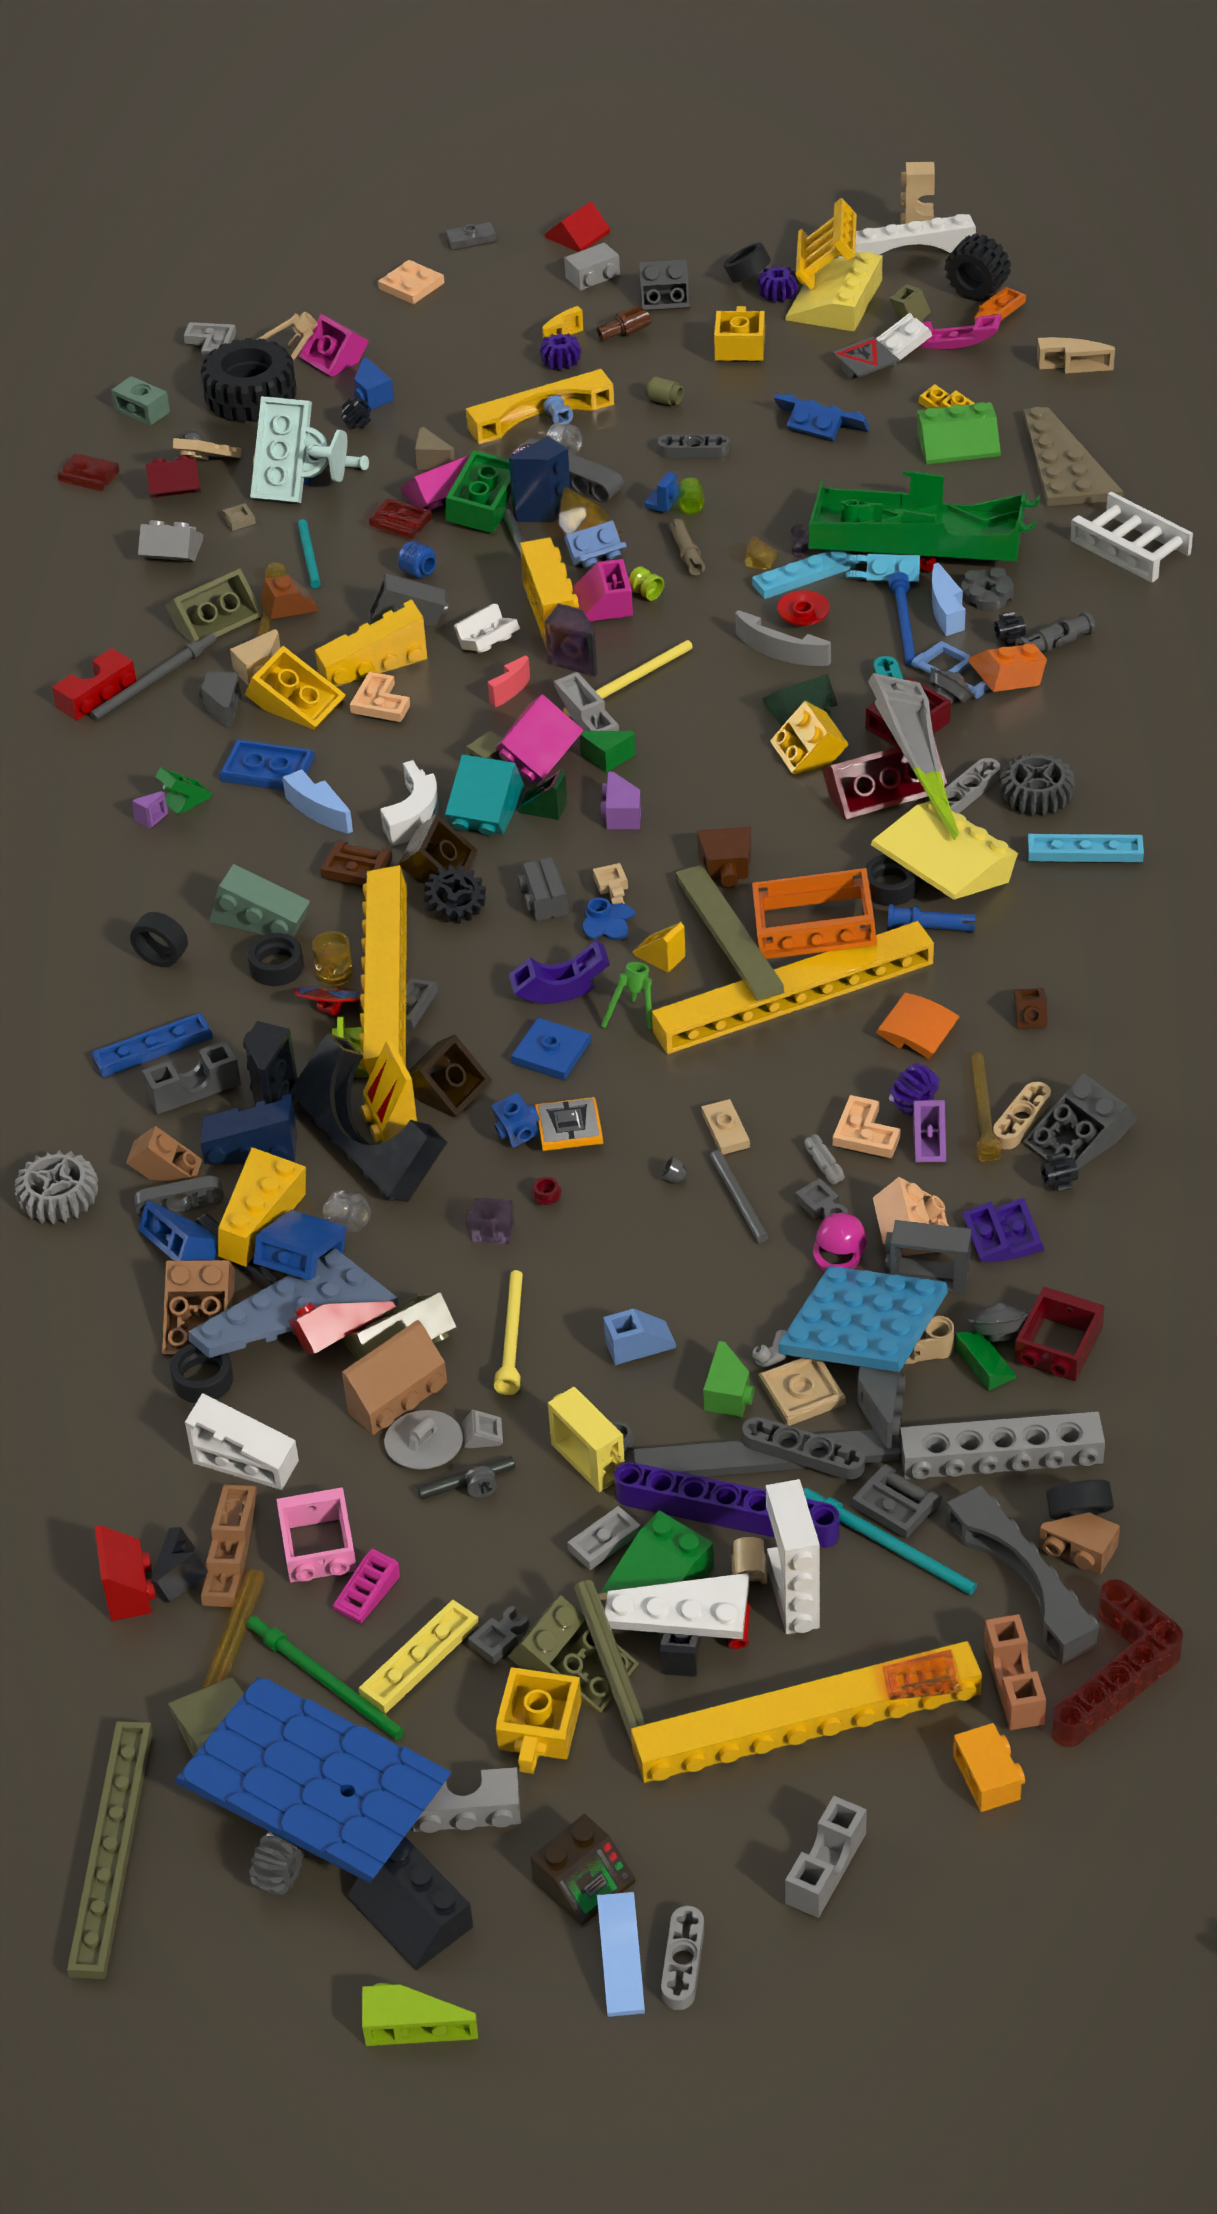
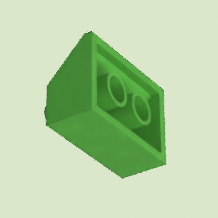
(958, 433)

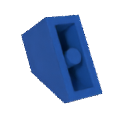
(372, 385)

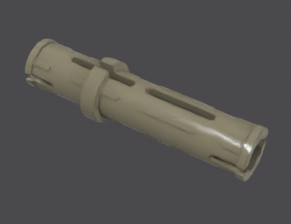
(688, 550)

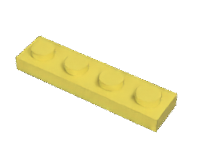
(418, 1656)

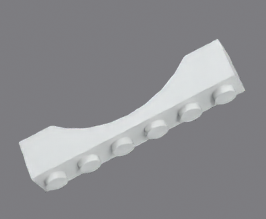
(938, 232)

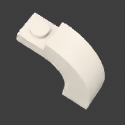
(404, 817)

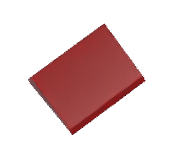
(580, 229)

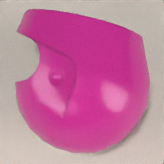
(840, 1235)

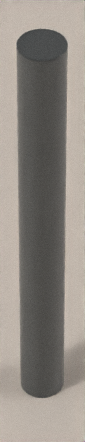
(739, 1196)

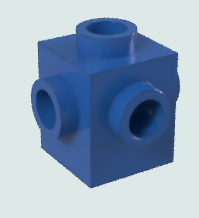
(515, 1120)

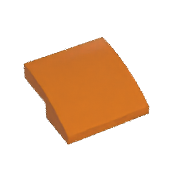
(917, 1024)

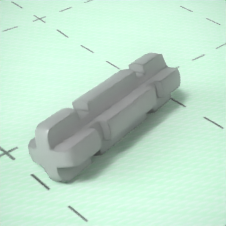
(824, 1159)

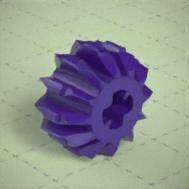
(777, 283)
(560, 351)
(913, 1085)

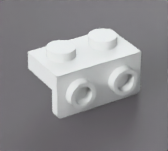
(484, 629)

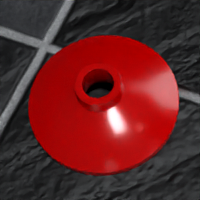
(803, 607)

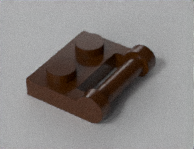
(351, 862)

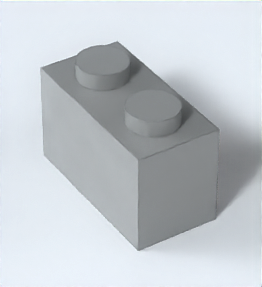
(592, 266)

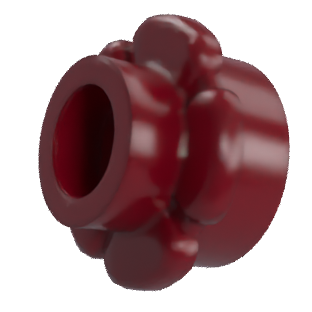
(546, 1191)

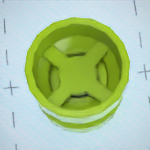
(646, 583)

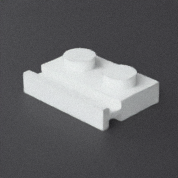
(905, 336)

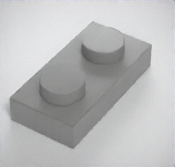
(604, 1537)

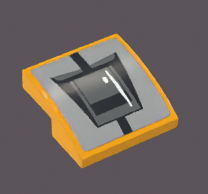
(569, 1124)

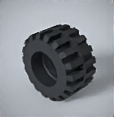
(990, 260)

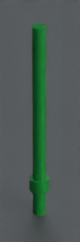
(278, 1641)

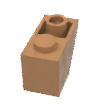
(162, 1157)
(1081, 1540)

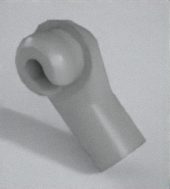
(768, 1356)

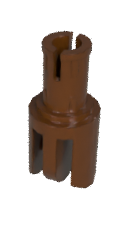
(625, 323)

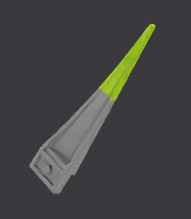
(909, 720)

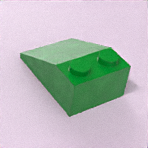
(480, 492)
(662, 1555)

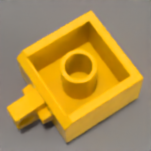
(739, 335)
(538, 1715)

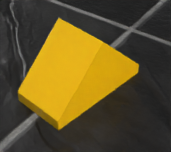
(663, 948)

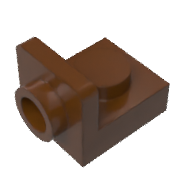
(1031, 1007)

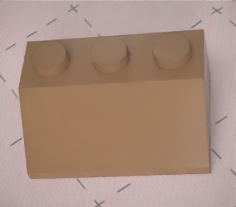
(393, 1378)

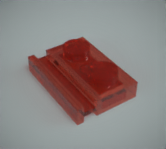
(88, 472)
(400, 518)

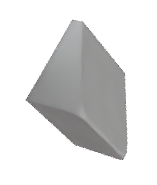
(481, 1430)

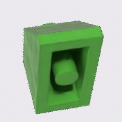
(727, 1384)

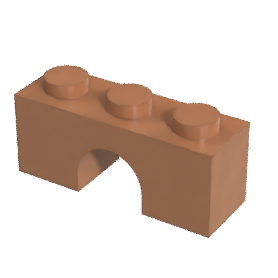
(1016, 1684)

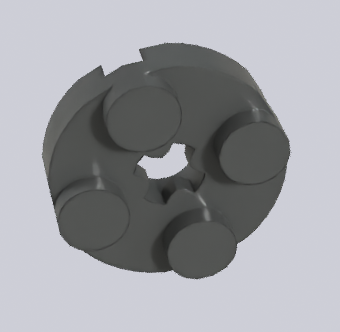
(977, 582)

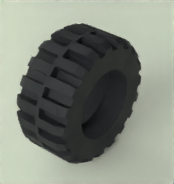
(242, 373)

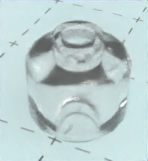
(566, 435)
(347, 1209)

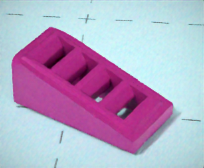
(373, 1566)

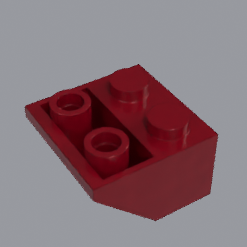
(173, 477)

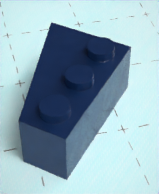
(267, 1127)

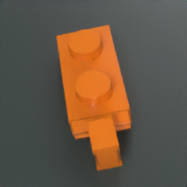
(1002, 303)

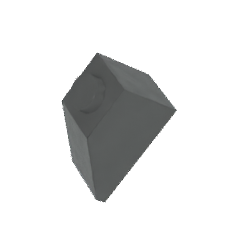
(221, 695)

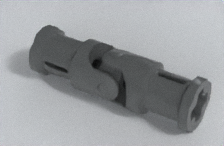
(1060, 633)

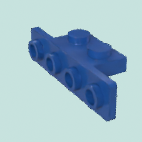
(817, 420)

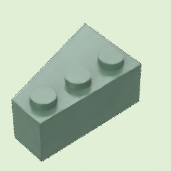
(257, 904)

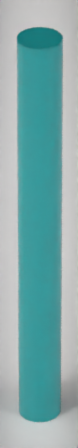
(309, 553)

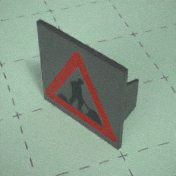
(864, 357)

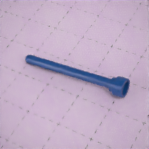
(899, 585)

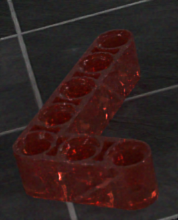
(1147, 1632)

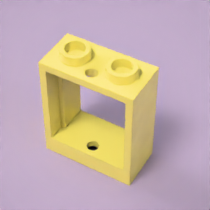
(585, 1438)

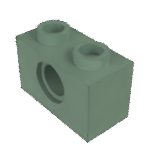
(140, 401)

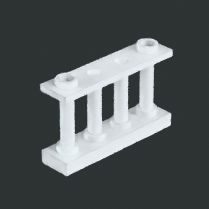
(1126, 553)

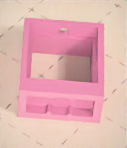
(296, 1512)

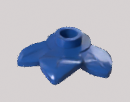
(606, 919)

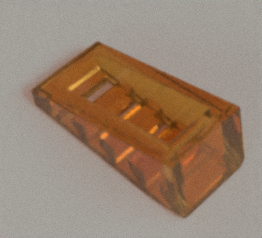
(925, 1687)

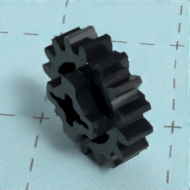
(454, 894)

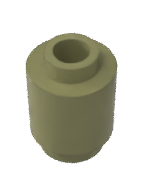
(664, 391)

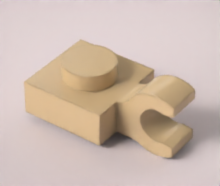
(611, 880)

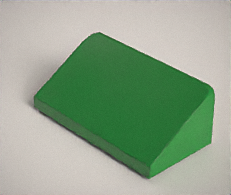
(983, 1359)

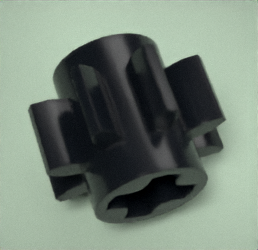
(356, 413)
(1009, 628)
(1059, 1172)

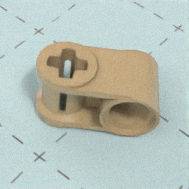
(935, 1342)
(749, 1558)

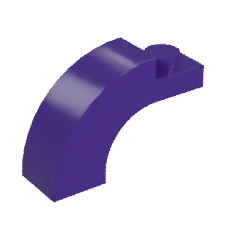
(560, 981)

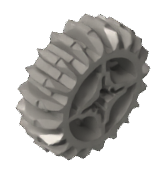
(56, 1187)

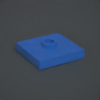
(551, 1048)

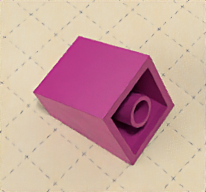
(538, 739)

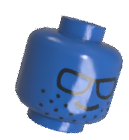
(417, 559)

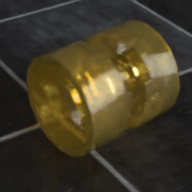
(332, 958)

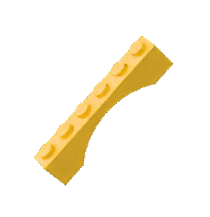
(496, 417)

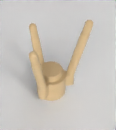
(302, 327)

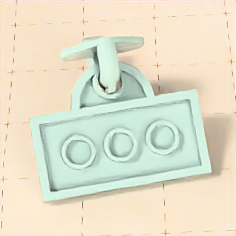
(287, 448)

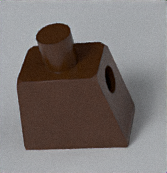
(725, 853)

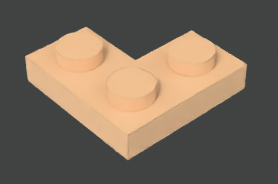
(375, 699)
(860, 1133)

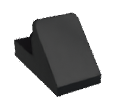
(177, 1566)
(679, 1654)

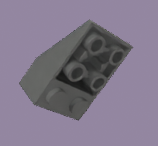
(1082, 1123)

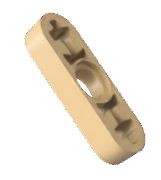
(1022, 1103)

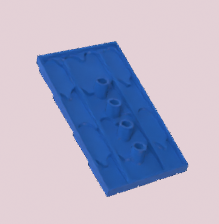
(313, 1778)

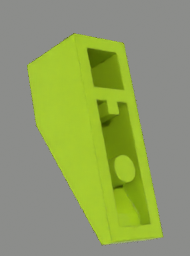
(408, 2016)

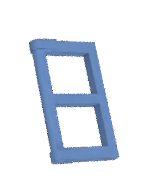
(921, 662)

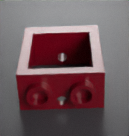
(939, 711)
(1054, 1306)

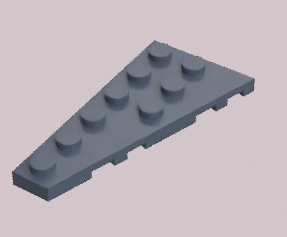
(269, 1310)

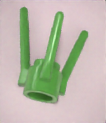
(635, 980)

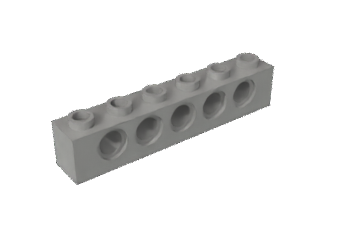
(1002, 1445)

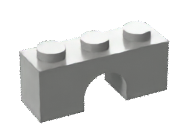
(491, 1805)
(818, 1874)

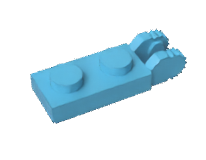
(883, 565)

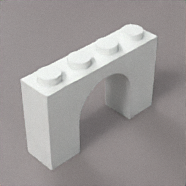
(796, 1559)

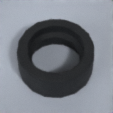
(747, 262)
(890, 894)
(168, 930)
(275, 974)
(192, 1390)
(1079, 1498)

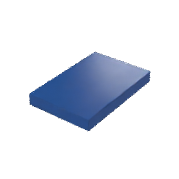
(264, 763)

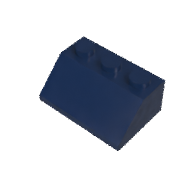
(538, 481)

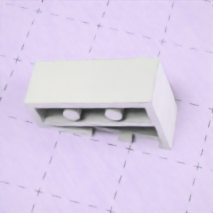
(239, 1444)

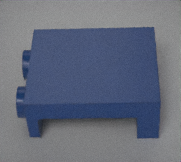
(297, 1242)

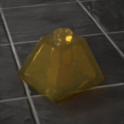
(580, 513)

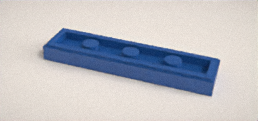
(151, 1045)

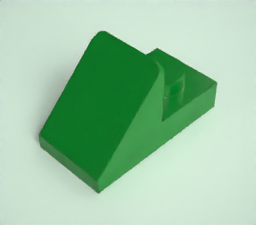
(182, 790)

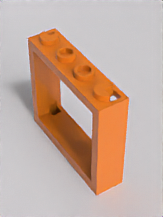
(817, 935)

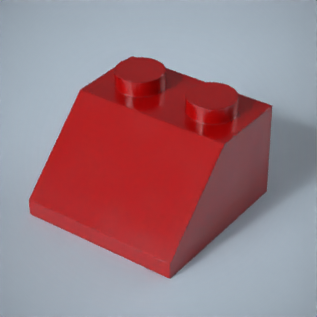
(124, 1574)

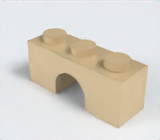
(918, 182)

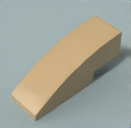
(1074, 355)

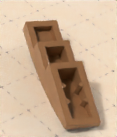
(229, 1545)

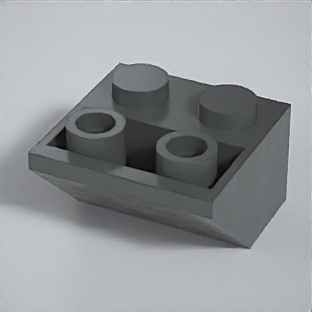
(664, 285)

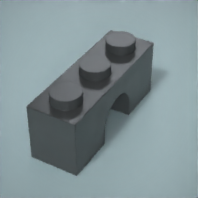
(213, 1074)

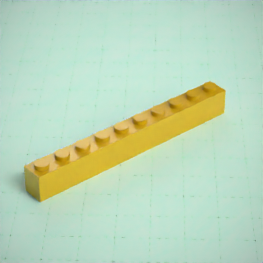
(383, 964)
(804, 985)
(787, 1717)

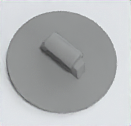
(423, 1439)

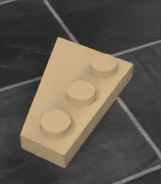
(203, 449)

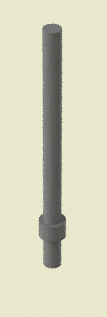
(190, 651)

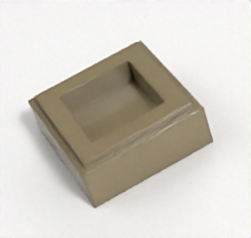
(238, 516)

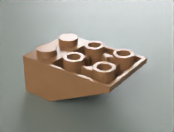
(193, 1296)

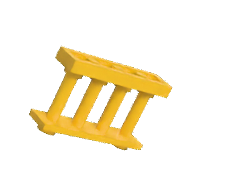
(830, 240)

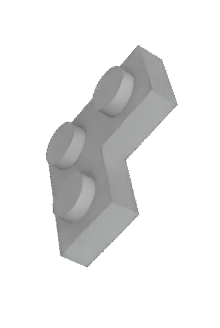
(209, 335)

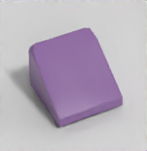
(150, 809)

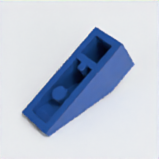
(177, 1235)

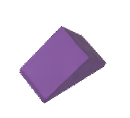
(929, 1131)

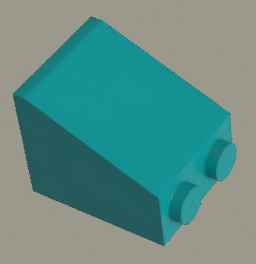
(484, 795)

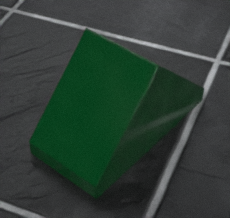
(546, 798)

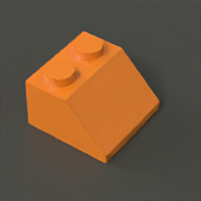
(1010, 667)

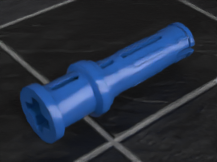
(928, 919)

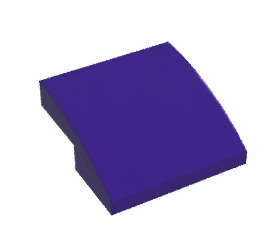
(1003, 1231)

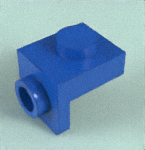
(665, 494)

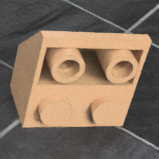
(907, 1203)

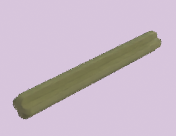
(609, 1655)

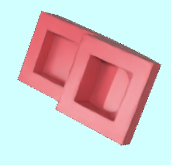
(509, 684)

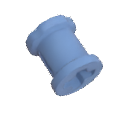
(555, 407)

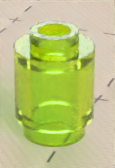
(691, 495)

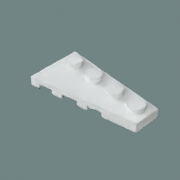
(687, 1607)

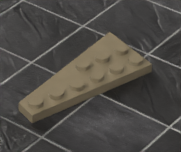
(1063, 464)

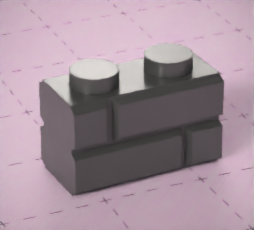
(543, 889)

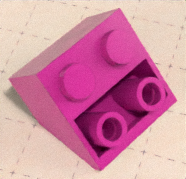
(605, 591)

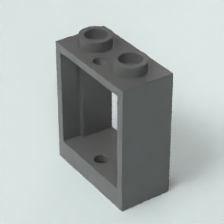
(935, 1239)

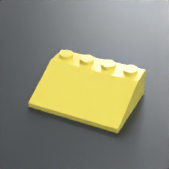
(840, 293)
(952, 866)

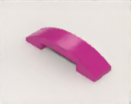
(962, 336)

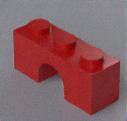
(81, 696)

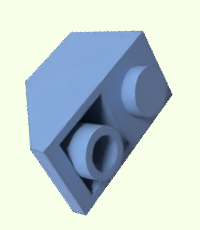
(636, 1335)

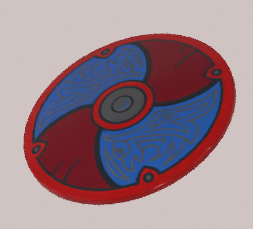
(327, 994)

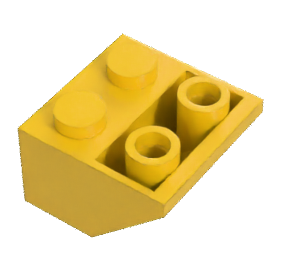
(808, 740)

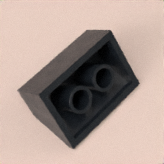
(270, 1062)
(413, 1905)

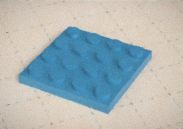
(863, 1318)

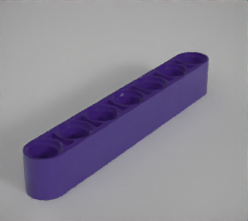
(711, 1501)

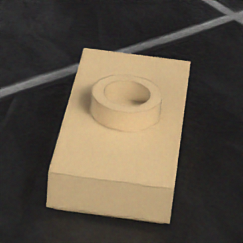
(725, 1126)

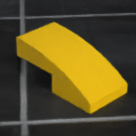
(566, 322)

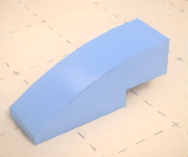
(947, 602)
(317, 801)
(620, 1954)

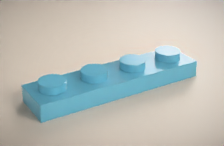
(801, 573)
(1085, 848)

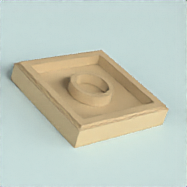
(801, 1390)

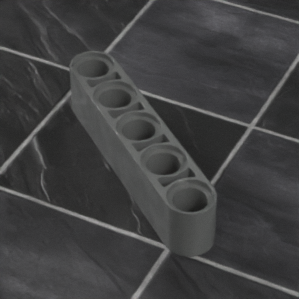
(589, 477)

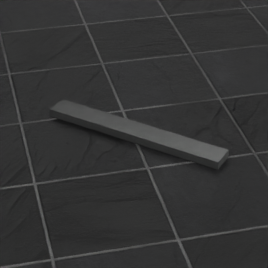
(736, 1458)

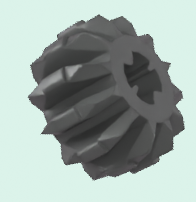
(275, 1864)

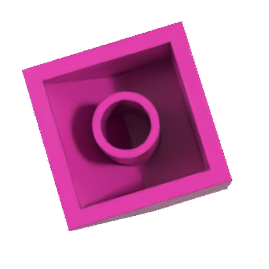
(333, 347)

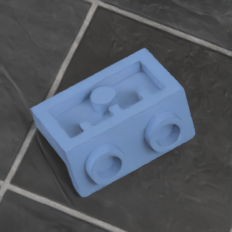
(594, 543)

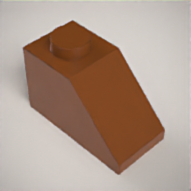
(285, 598)

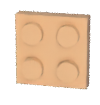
(411, 282)

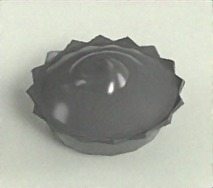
(950, 685)
(999, 1321)

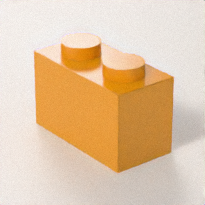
(987, 1767)

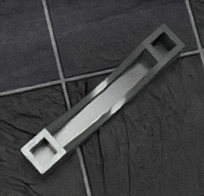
(985, 1527)

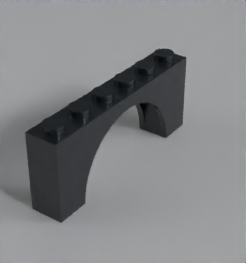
(326, 1094)

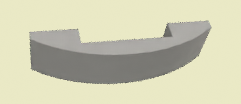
(780, 646)

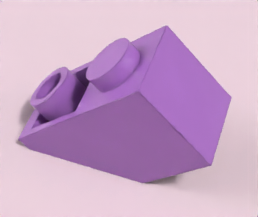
(622, 803)

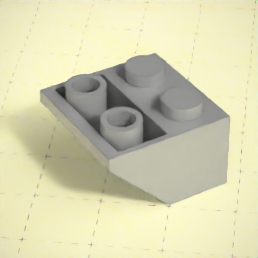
(169, 542)

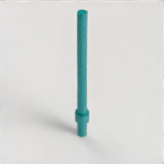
(896, 1545)

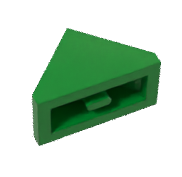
(607, 748)

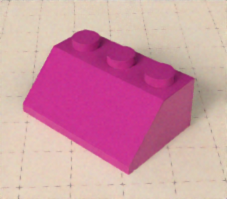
(434, 485)

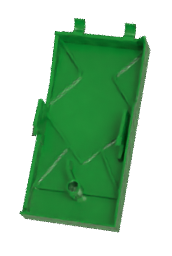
(918, 522)

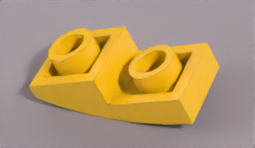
(938, 398)

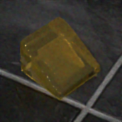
(760, 554)

